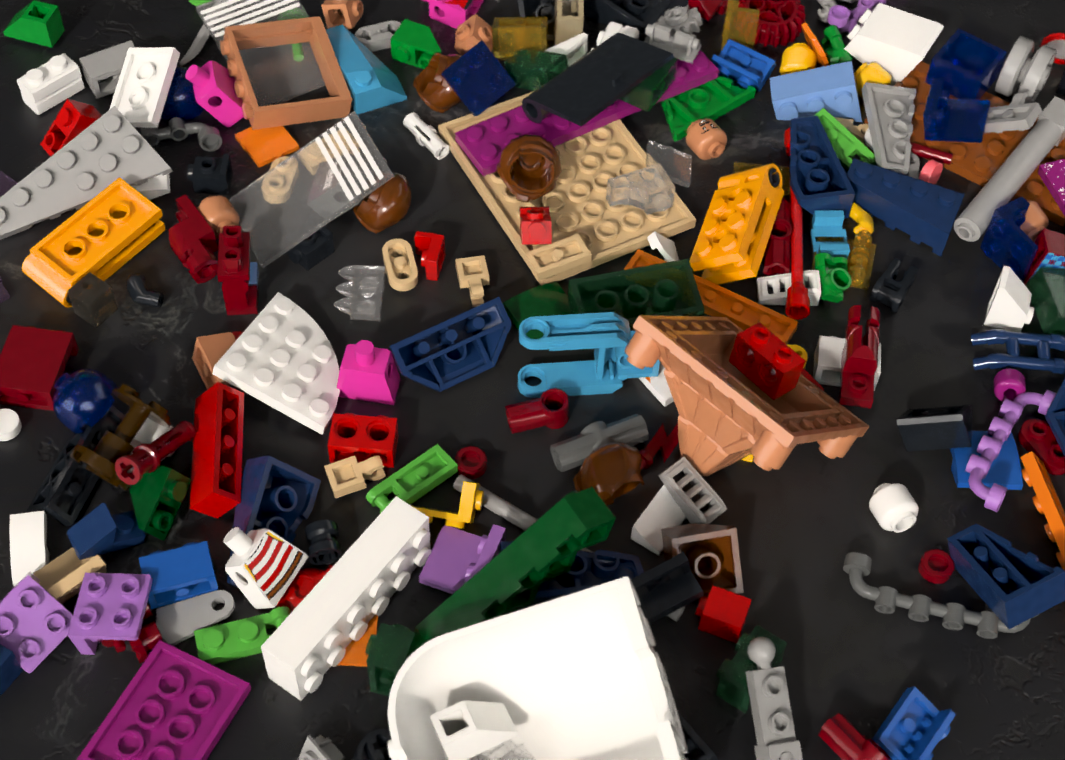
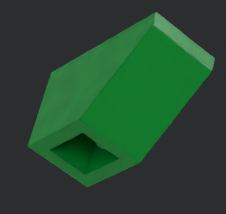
(37, 24)
(414, 44)

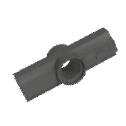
(573, 451)

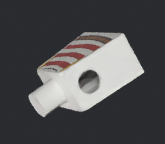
(262, 565)

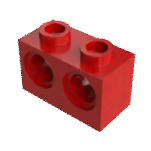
(766, 361)
(363, 440)

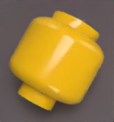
(797, 58)
(872, 74)

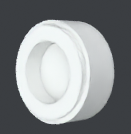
(9, 424)

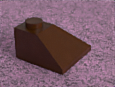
(710, 552)

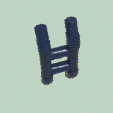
(1013, 358)

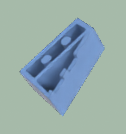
(811, 90)

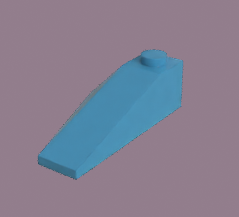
(367, 78)

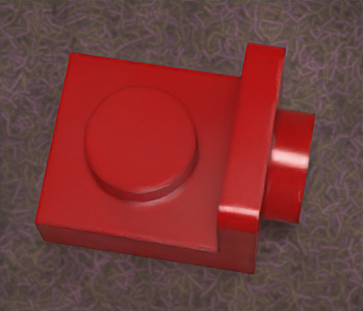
(433, 252)

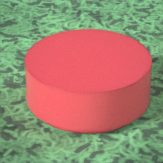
(931, 172)

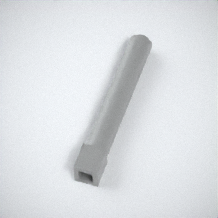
(1014, 172)

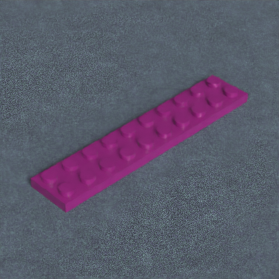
(488, 138)

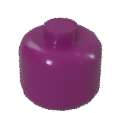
(1009, 384)

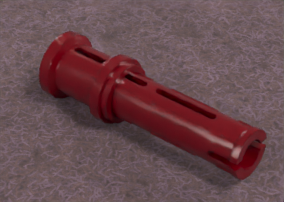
(178, 436)

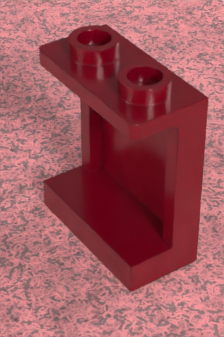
(33, 364)

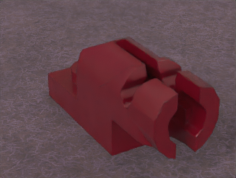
(194, 241)
(859, 359)

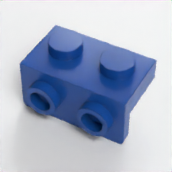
(744, 65)
(913, 727)

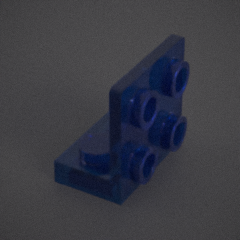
(478, 78)
(953, 118)
(1006, 241)

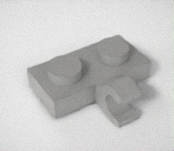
(1013, 116)

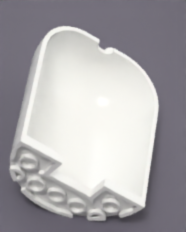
(568, 670)

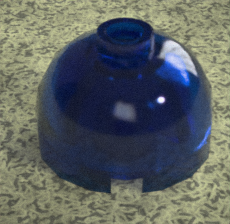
(181, 98)
(82, 398)

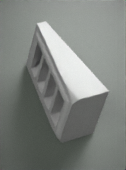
(683, 499)

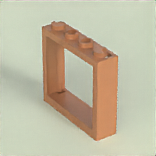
(283, 33)

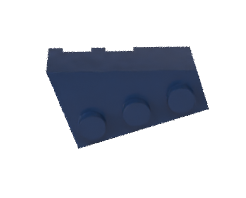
(1006, 579)

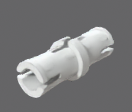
(435, 145)

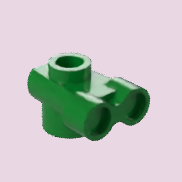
(834, 46)
(833, 276)

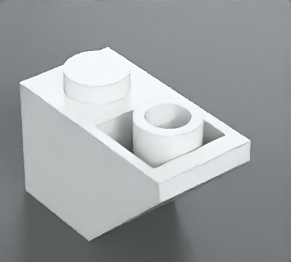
(472, 728)

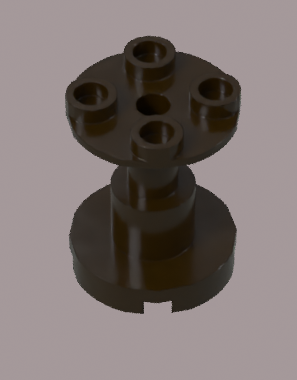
(117, 444)

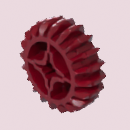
(778, 20)

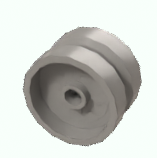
(1024, 70)

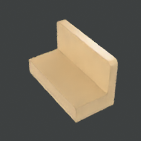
(66, 573)

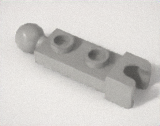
(770, 705)

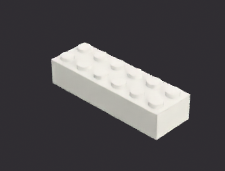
(347, 599)

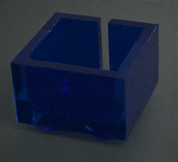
(967, 65)

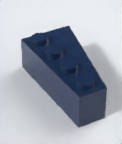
(906, 203)

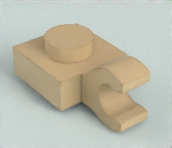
(473, 274)
(350, 476)

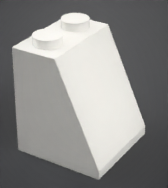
(892, 39)

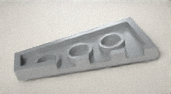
(889, 121)

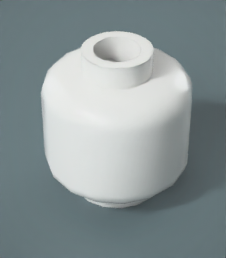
(893, 507)

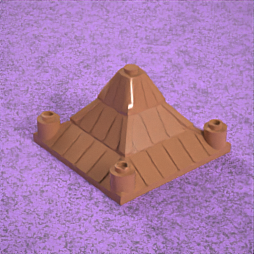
(722, 410)

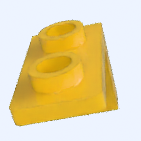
(470, 501)

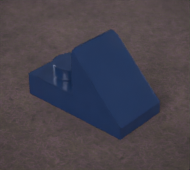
(104, 533)

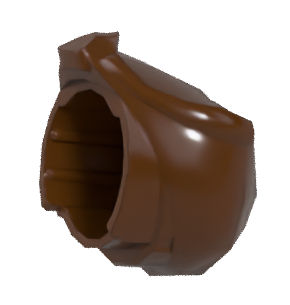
(433, 87)
(529, 167)
(385, 205)
(610, 471)

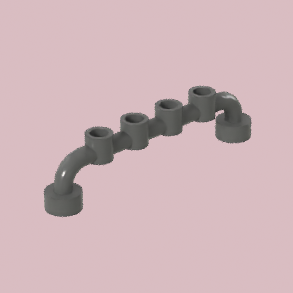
(208, 136)
(921, 606)

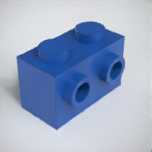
(179, 573)

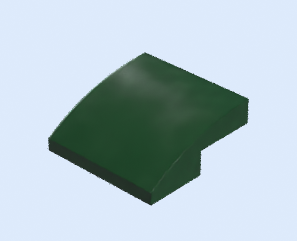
(538, 301)

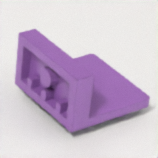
(459, 557)
(109, 609)
(32, 622)

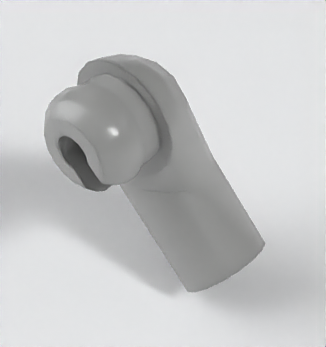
(823, 13)

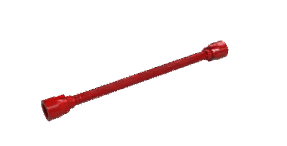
(797, 301)

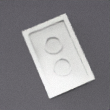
(145, 84)

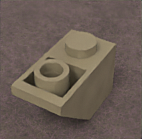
(568, 19)

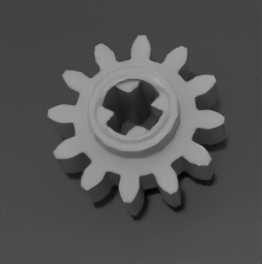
(681, 19)

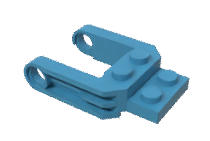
(604, 375)

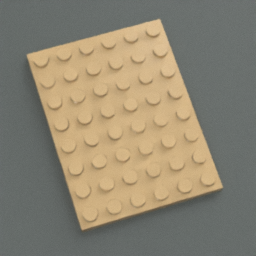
(579, 197)

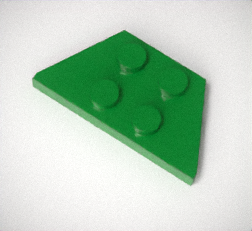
(704, 101)

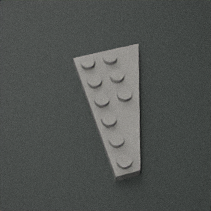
(80, 172)

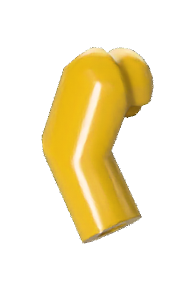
(864, 219)

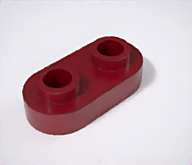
(1042, 445)

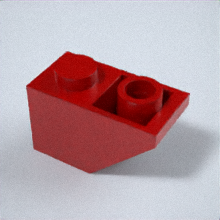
(69, 123)

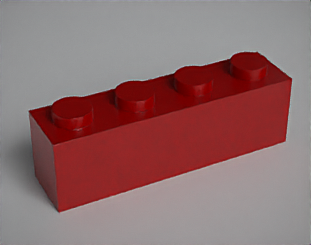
(217, 451)

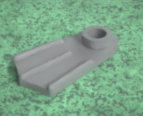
(182, 618)

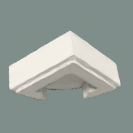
(664, 246)

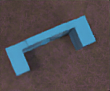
(829, 224)

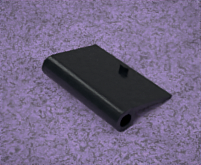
(596, 80)

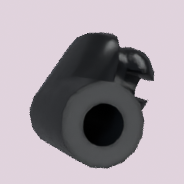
(139, 292)

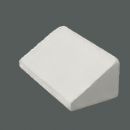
(659, 514)

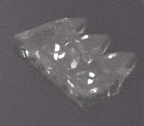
(363, 292)

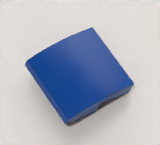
(1003, 471)

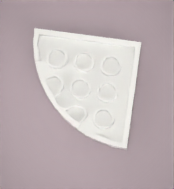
(285, 364)

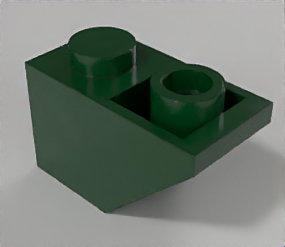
(158, 500)

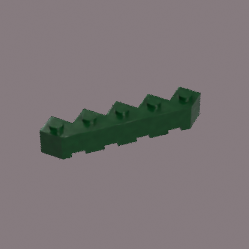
(516, 572)

